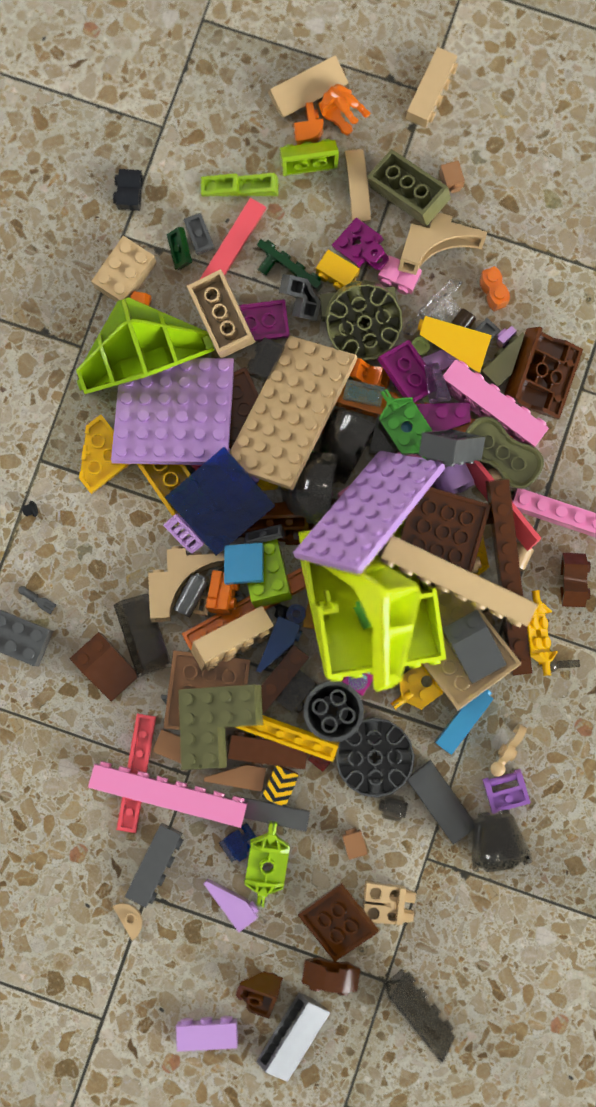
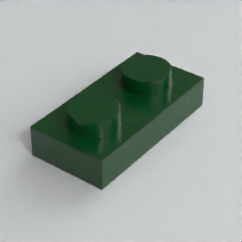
(179, 248)

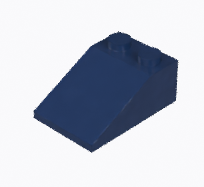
(281, 639)

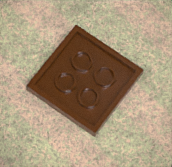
(338, 922)

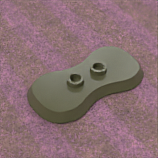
(511, 458)

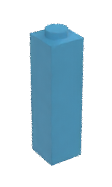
(463, 722)

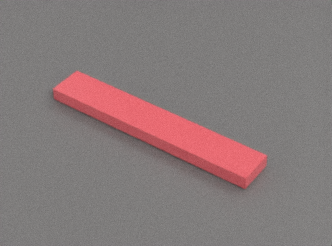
(236, 238)
(524, 531)
(138, 761)

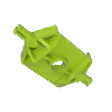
(262, 850)

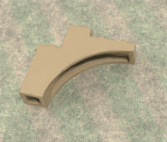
(441, 235)
(167, 585)

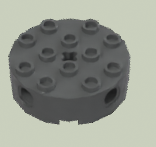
(388, 771)

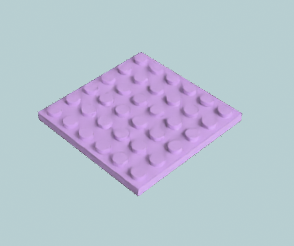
(175, 414)

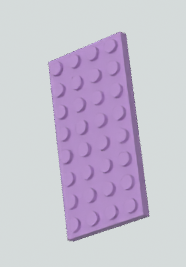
(369, 511)

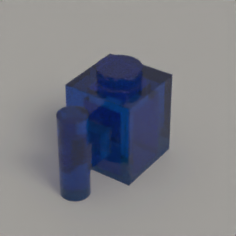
(236, 844)

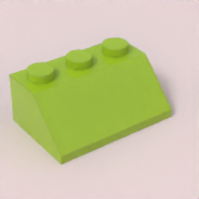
(309, 157)

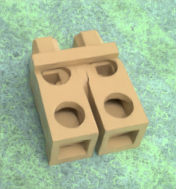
(389, 903)

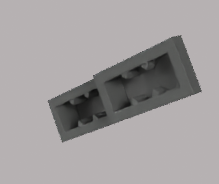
(284, 816)

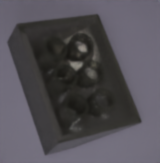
(420, 1014)

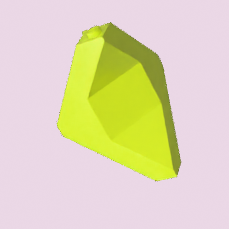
(391, 609)

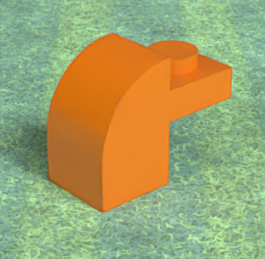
(311, 129)
(369, 374)

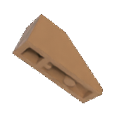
(246, 776)

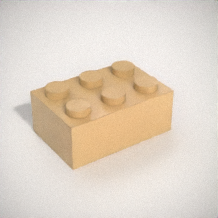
(124, 270)

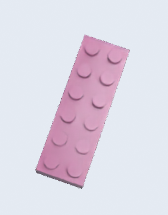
(488, 402)

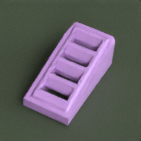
(190, 543)

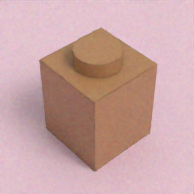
(452, 176)
(354, 843)

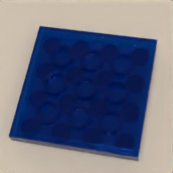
(220, 500)

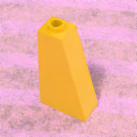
(458, 341)

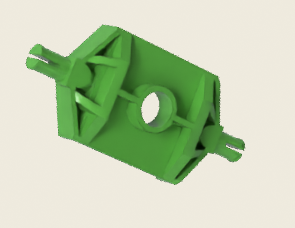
(401, 411)

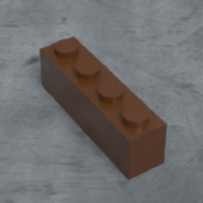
(282, 676)
(263, 751)

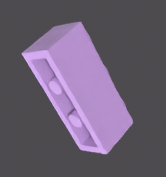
(207, 1034)

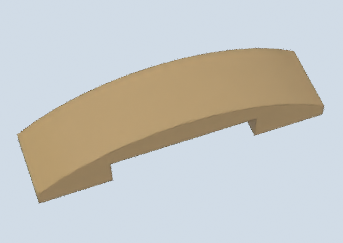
(358, 185)

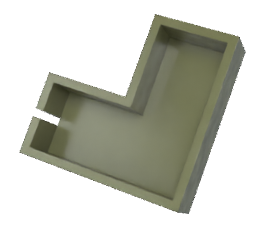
(206, 714)

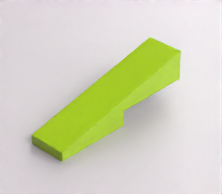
(236, 185)

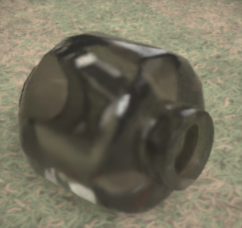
(393, 807)

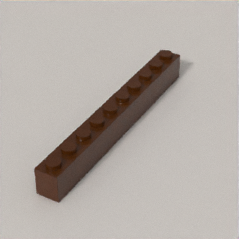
(508, 565)

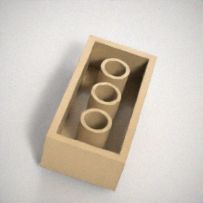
(221, 314)
(232, 638)

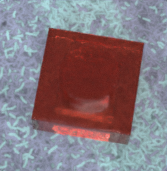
(319, 762)

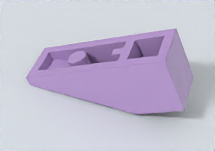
(235, 906)

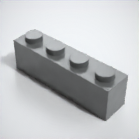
(154, 864)

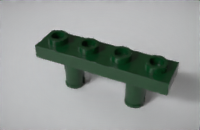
(283, 258)

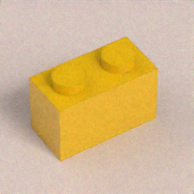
(336, 270)

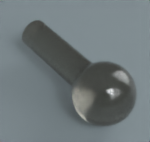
(554, 665)

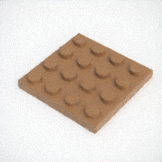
(187, 675)

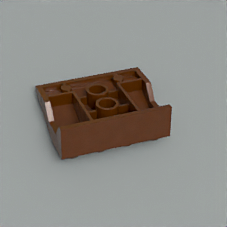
(543, 373)

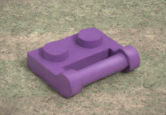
(508, 797)

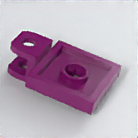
(369, 248)

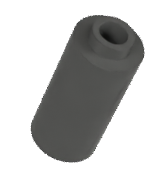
(191, 595)

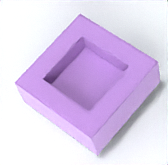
(504, 336)

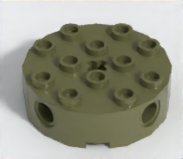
(381, 314)

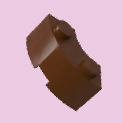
(574, 571)
(331, 976)

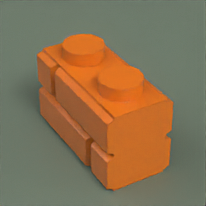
(221, 596)

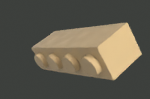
(431, 87)

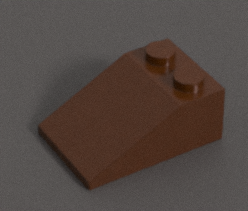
(104, 666)

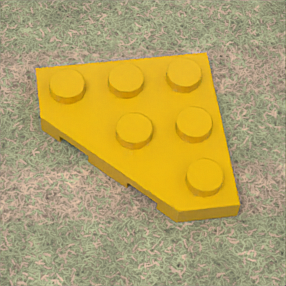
(96, 455)

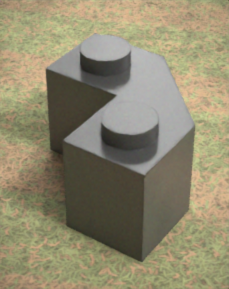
(306, 302)

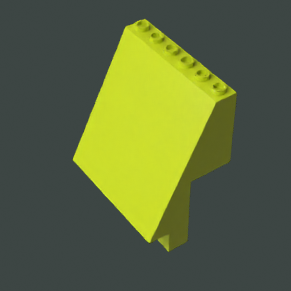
(339, 634)

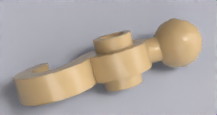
(508, 751)

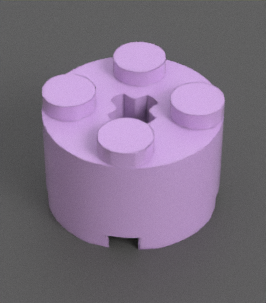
(454, 479)

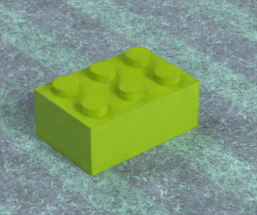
(276, 583)

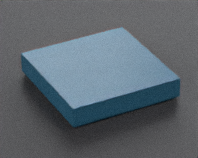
(244, 563)

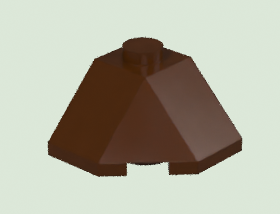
(260, 993)

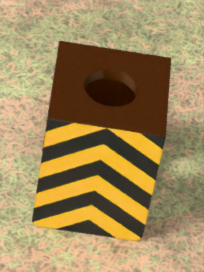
(280, 785)

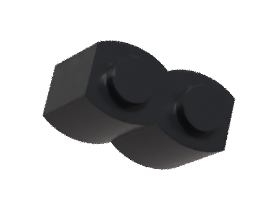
(129, 189)

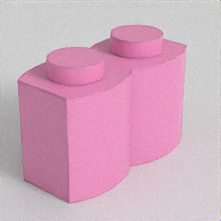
(391, 276)

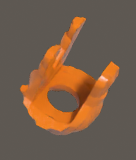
(340, 99)

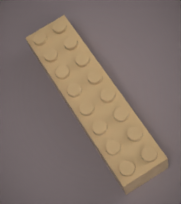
(454, 578)

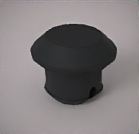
(30, 509)
(280, 610)

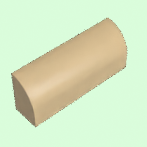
(307, 86)

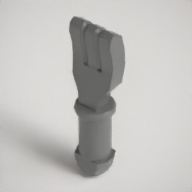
(45, 604)

